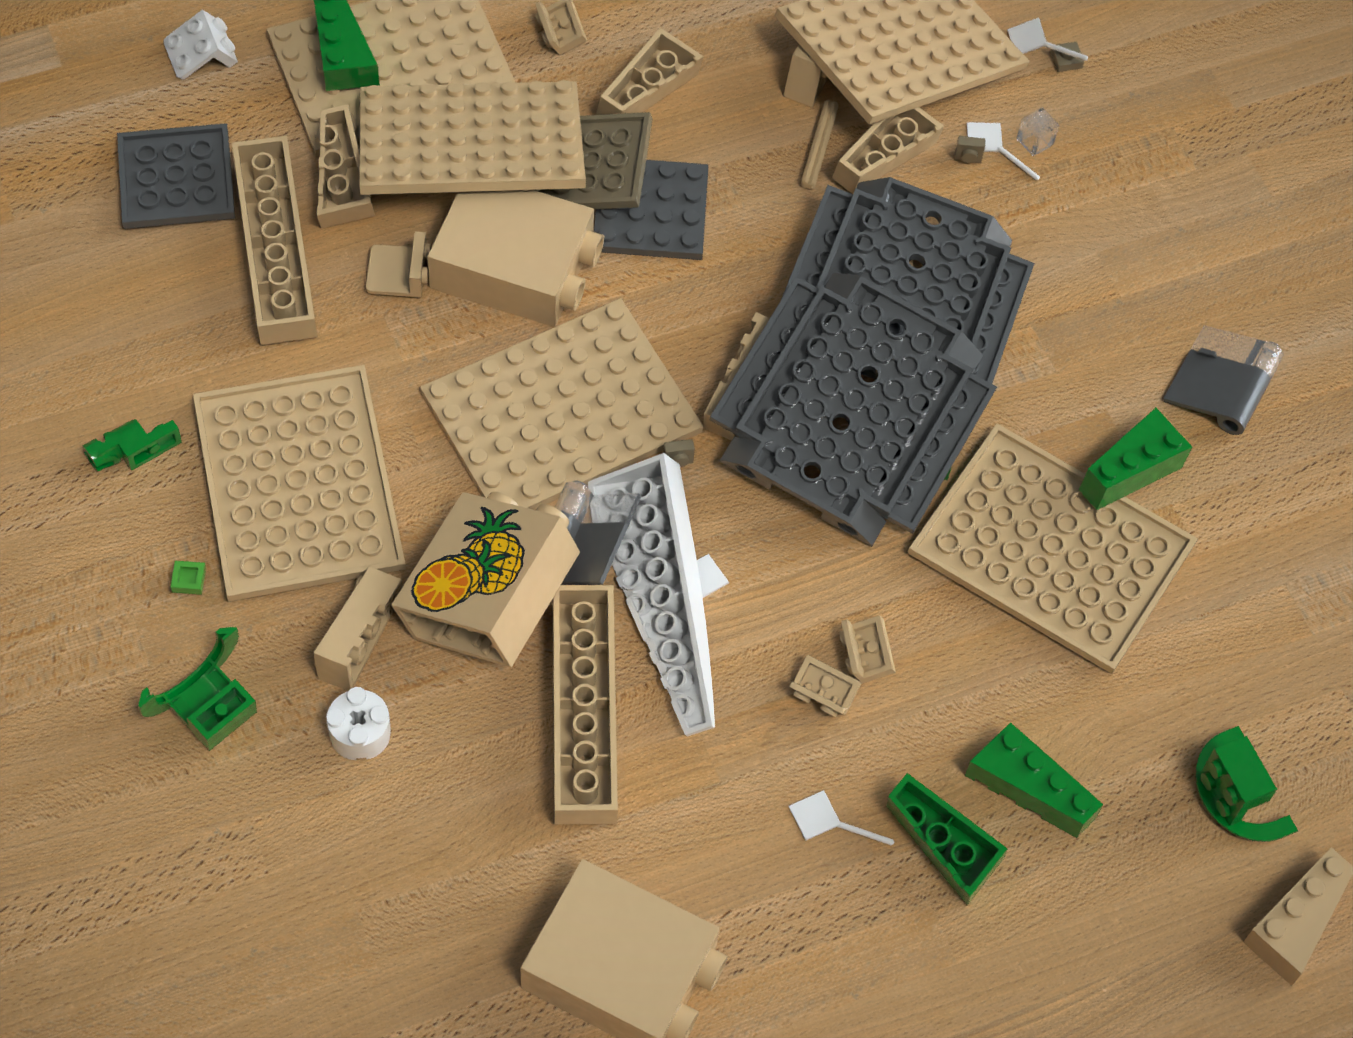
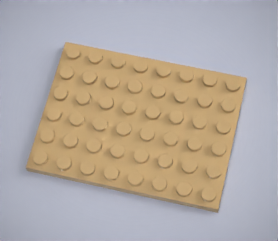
(411, 44)
(901, 51)
(470, 138)
(561, 407)
(297, 482)
(1045, 555)

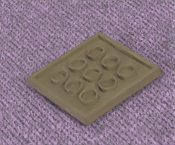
(613, 161)

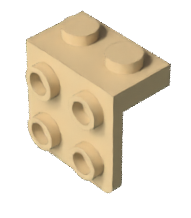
(399, 268)

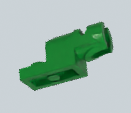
(132, 445)

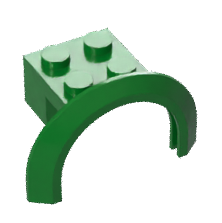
(207, 698)
(1235, 780)

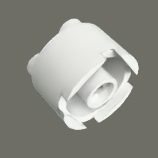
(346, 720)

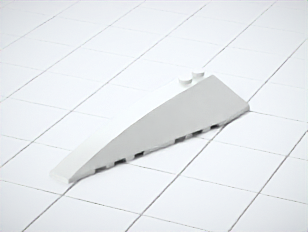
(663, 584)

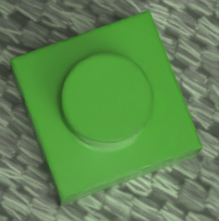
(188, 577)

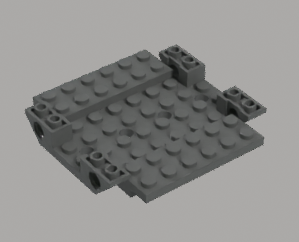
(964, 259)
(900, 426)

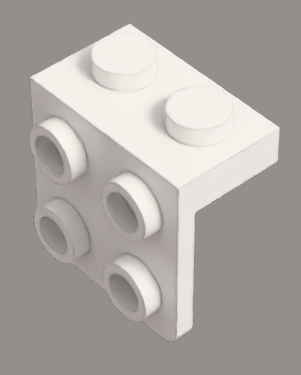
(199, 42)

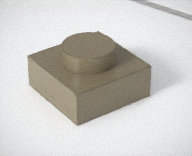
(1066, 62)
(969, 149)
(680, 451)

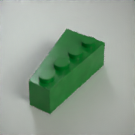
(343, 47)
(1136, 460)
(1034, 780)
(947, 837)

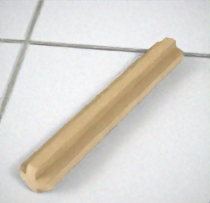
(819, 144)

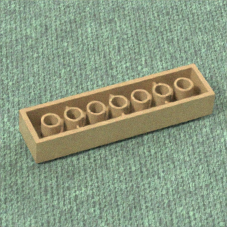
(274, 240)
(584, 705)

